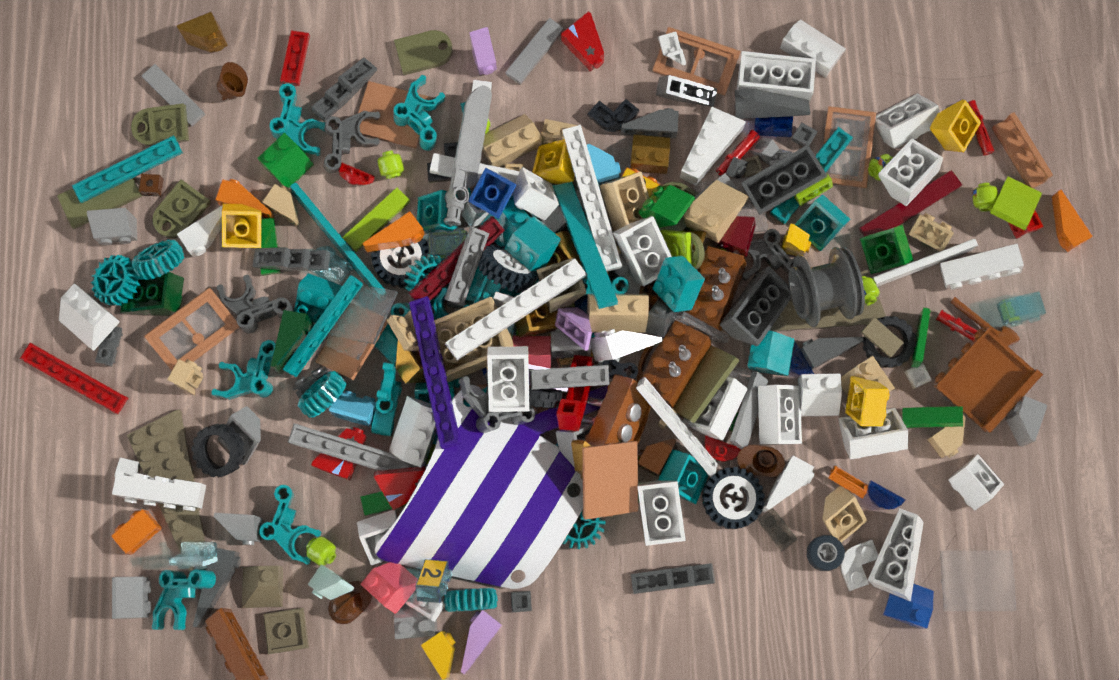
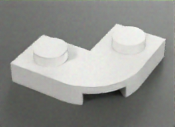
(853, 561)

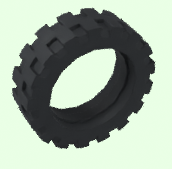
(907, 351)
(544, 398)
(202, 457)

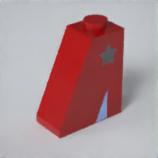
(584, 42)
(338, 466)
(399, 484)

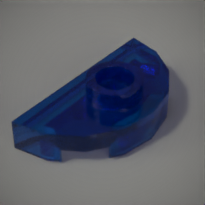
(799, 363)
(883, 497)

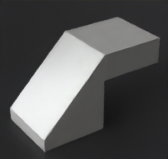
(768, 151)

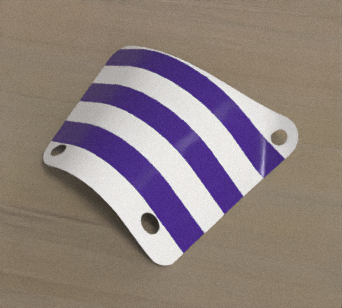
(487, 505)

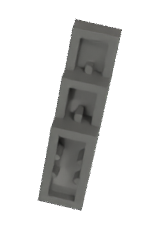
(347, 86)
(291, 259)
(673, 578)

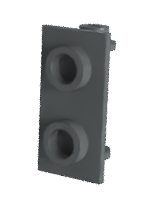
(107, 349)
(303, 384)

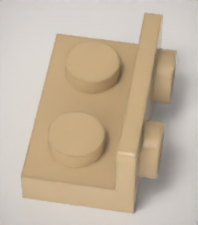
(553, 131)
(931, 232)
(404, 331)

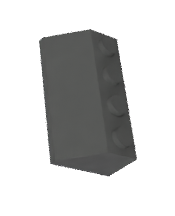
(783, 179)
(757, 307)

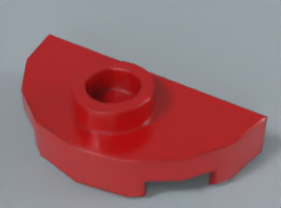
(354, 175)
(720, 450)

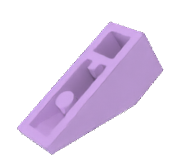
(483, 51)
(575, 325)
(480, 634)

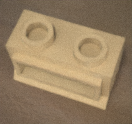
(186, 375)

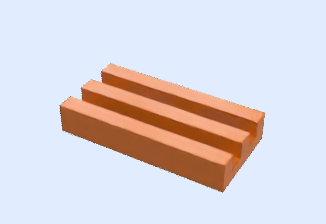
(848, 481)

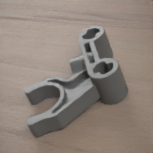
(341, 137)
(770, 252)
(253, 311)
(480, 405)

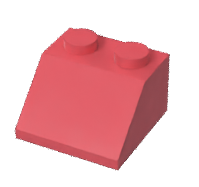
(390, 585)

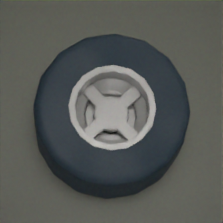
(830, 548)

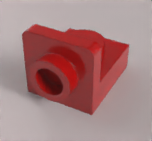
(1034, 225)

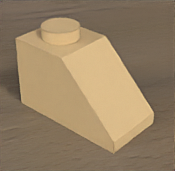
(282, 203)
(948, 440)

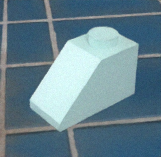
(328, 584)

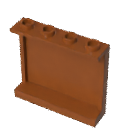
(986, 379)

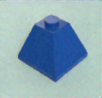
(492, 192)
(913, 612)

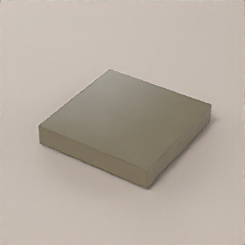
(285, 631)

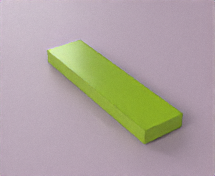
(376, 219)

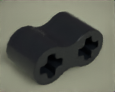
(620, 369)

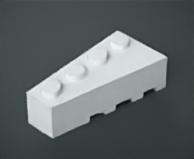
(714, 138)
(982, 267)
(159, 490)
(899, 555)

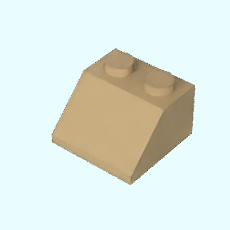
(867, 370)

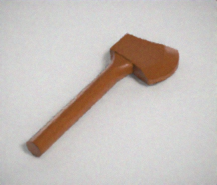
(1006, 334)

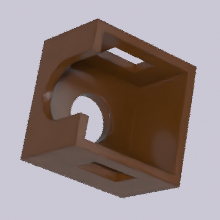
(155, 189)

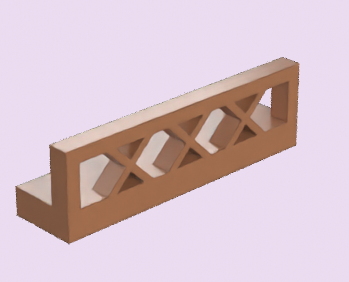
(1022, 151)

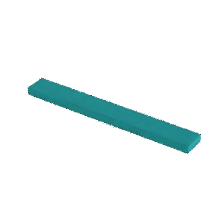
(334, 236)
(585, 245)

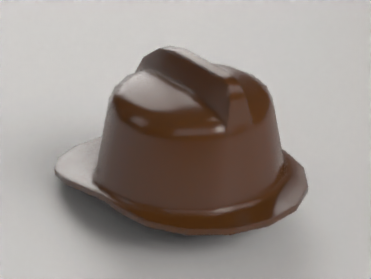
(232, 81)
(761, 460)
(350, 605)

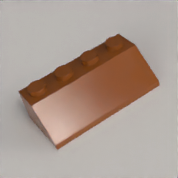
(234, 646)

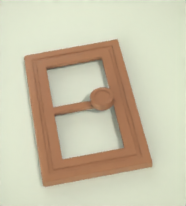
(701, 45)

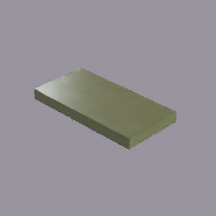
(111, 199)
(705, 383)

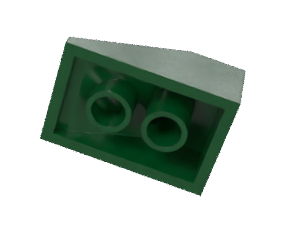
(156, 296)
(291, 333)

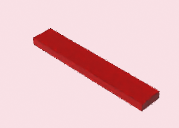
(74, 378)

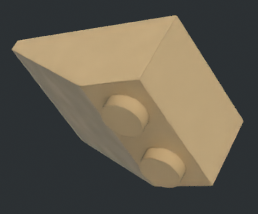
(715, 210)

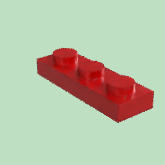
(295, 58)

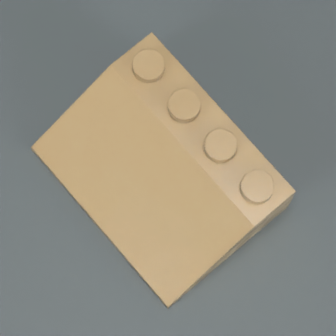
(458, 321)

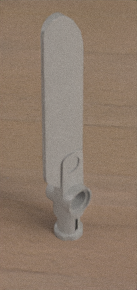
(468, 152)

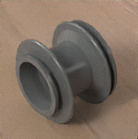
(827, 286)

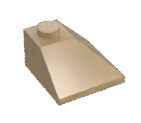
(842, 514)

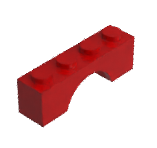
(572, 408)

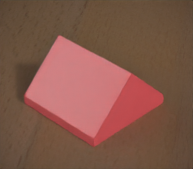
(538, 349)

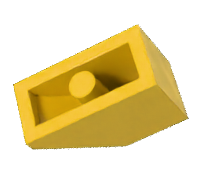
(795, 241)

